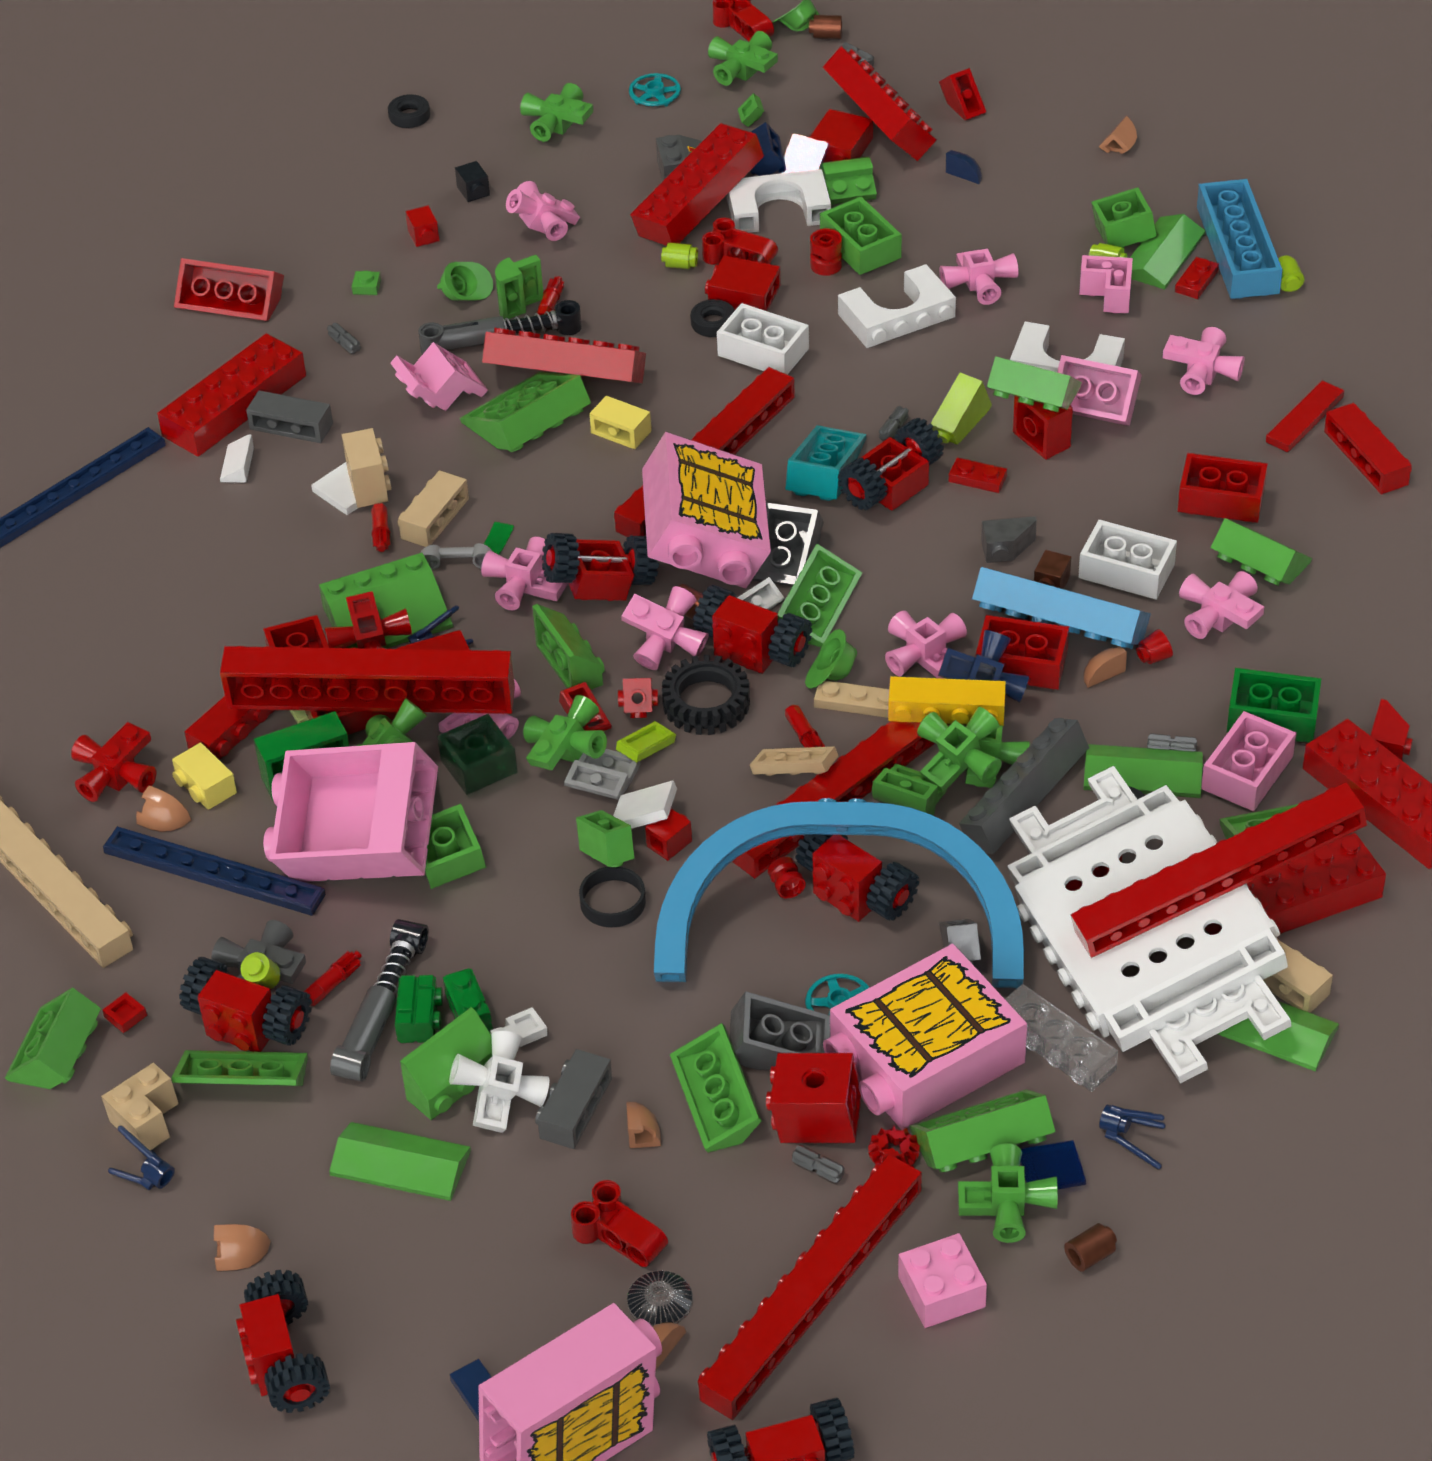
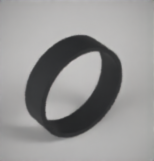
(612, 919)

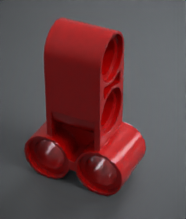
(741, 17)
(735, 243)
(616, 1225)

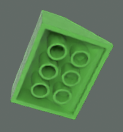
(528, 409)
(395, 586)

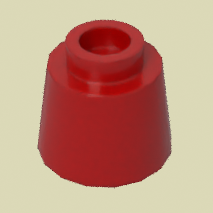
(1154, 648)

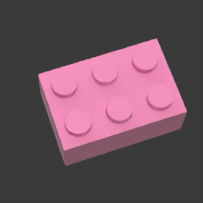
(1105, 390)
(1248, 761)

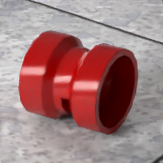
(786, 877)

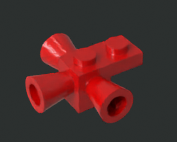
(367, 627)
(113, 762)

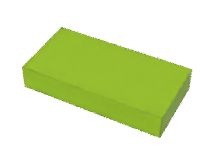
(645, 741)

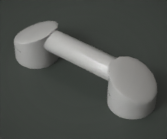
(434, 553)

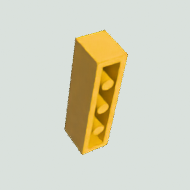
(951, 699)

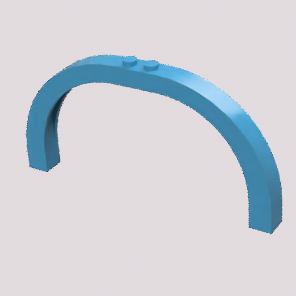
(839, 818)

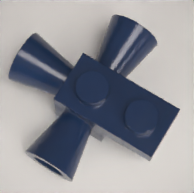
(984, 667)

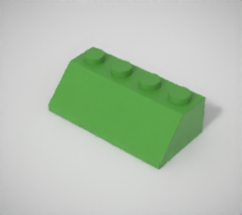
(979, 1128)

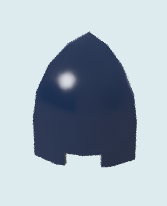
(963, 166)

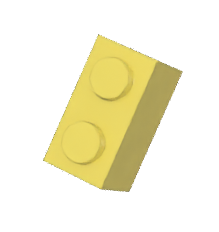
(620, 422)
(203, 776)

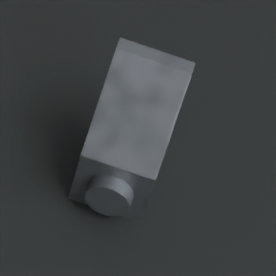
(1007, 537)
(963, 935)

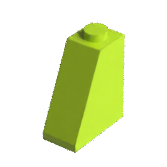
(961, 409)

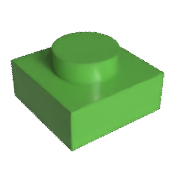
(751, 110)
(366, 283)

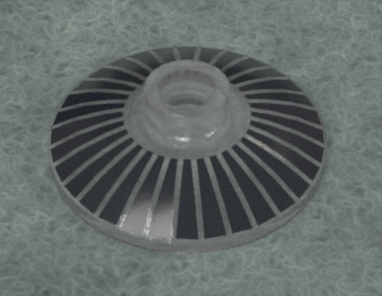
(660, 1308)

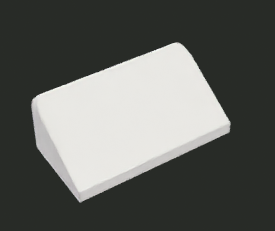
(238, 460)
(763, 595)

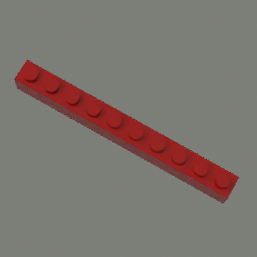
(725, 432)
(845, 780)
(1218, 869)
(809, 1287)

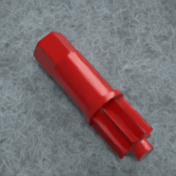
(551, 295)
(380, 530)
(807, 735)
(334, 976)

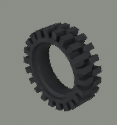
(711, 717)

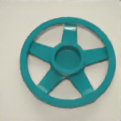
(655, 89)
(837, 994)

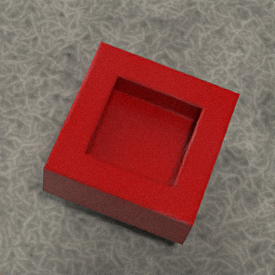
(124, 1012)

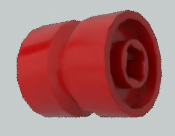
(826, 252)

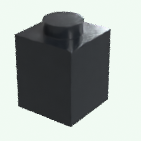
(472, 181)

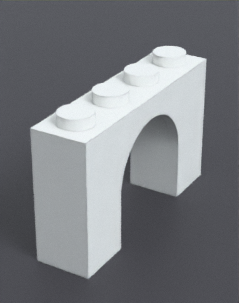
(802, 187)
(877, 324)
(1034, 342)

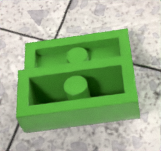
(849, 180)
(518, 285)
(906, 788)

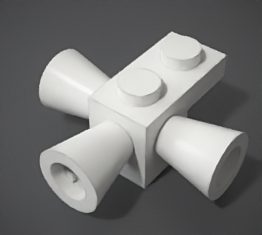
(498, 1081)

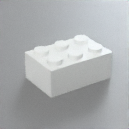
(762, 339)
(1127, 559)

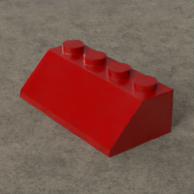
(228, 289)

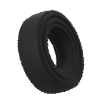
(408, 120)
(708, 308)

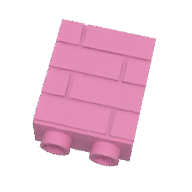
(352, 812)

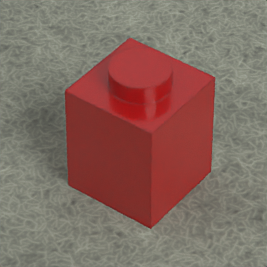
(422, 226)
(669, 835)

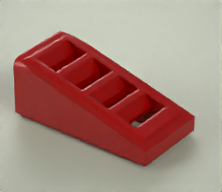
(566, 699)

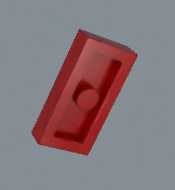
(1196, 277)
(977, 475)

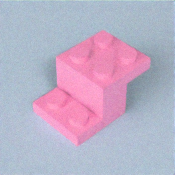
(438, 377)

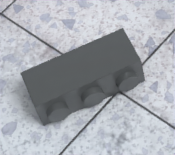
(289, 416)
(574, 1098)

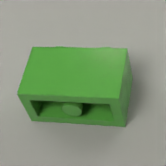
(605, 838)

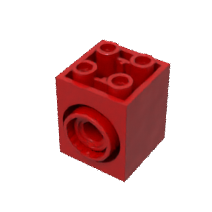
(814, 1098)

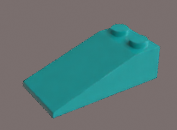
(818, 460)

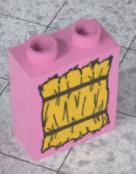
(705, 510)
(927, 1037)
(575, 1395)

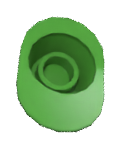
(799, 17)
(466, 281)
(833, 660)

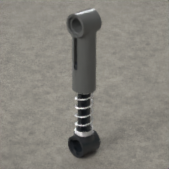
(564, 318)
(354, 1056)

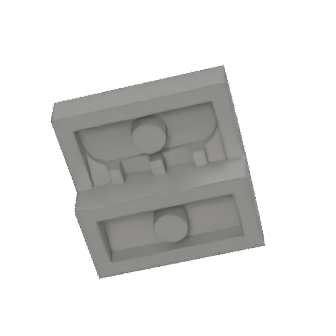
(603, 776)

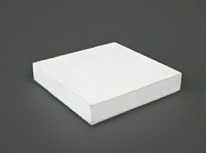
(337, 489)
(646, 805)

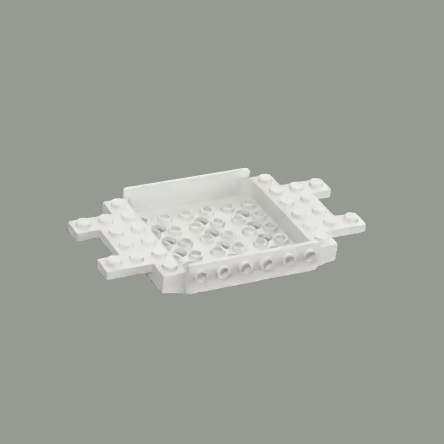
(1194, 988)

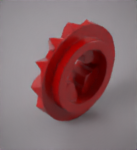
(908, 1146)

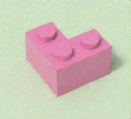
(1107, 278)

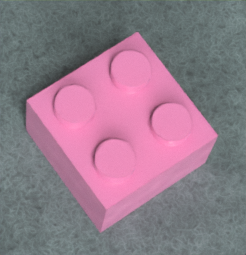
(942, 1280)

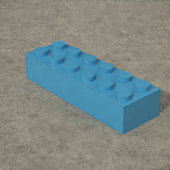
(1239, 239)
(1053, 604)

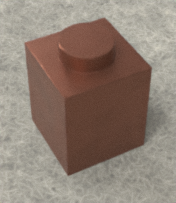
(1053, 569)

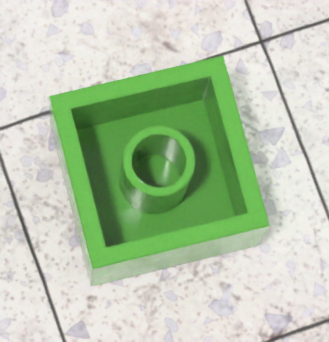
(1124, 218)
(452, 848)

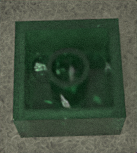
(477, 754)

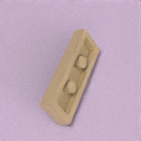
(852, 698)
(794, 760)

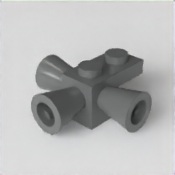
(273, 940)

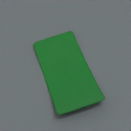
(498, 536)

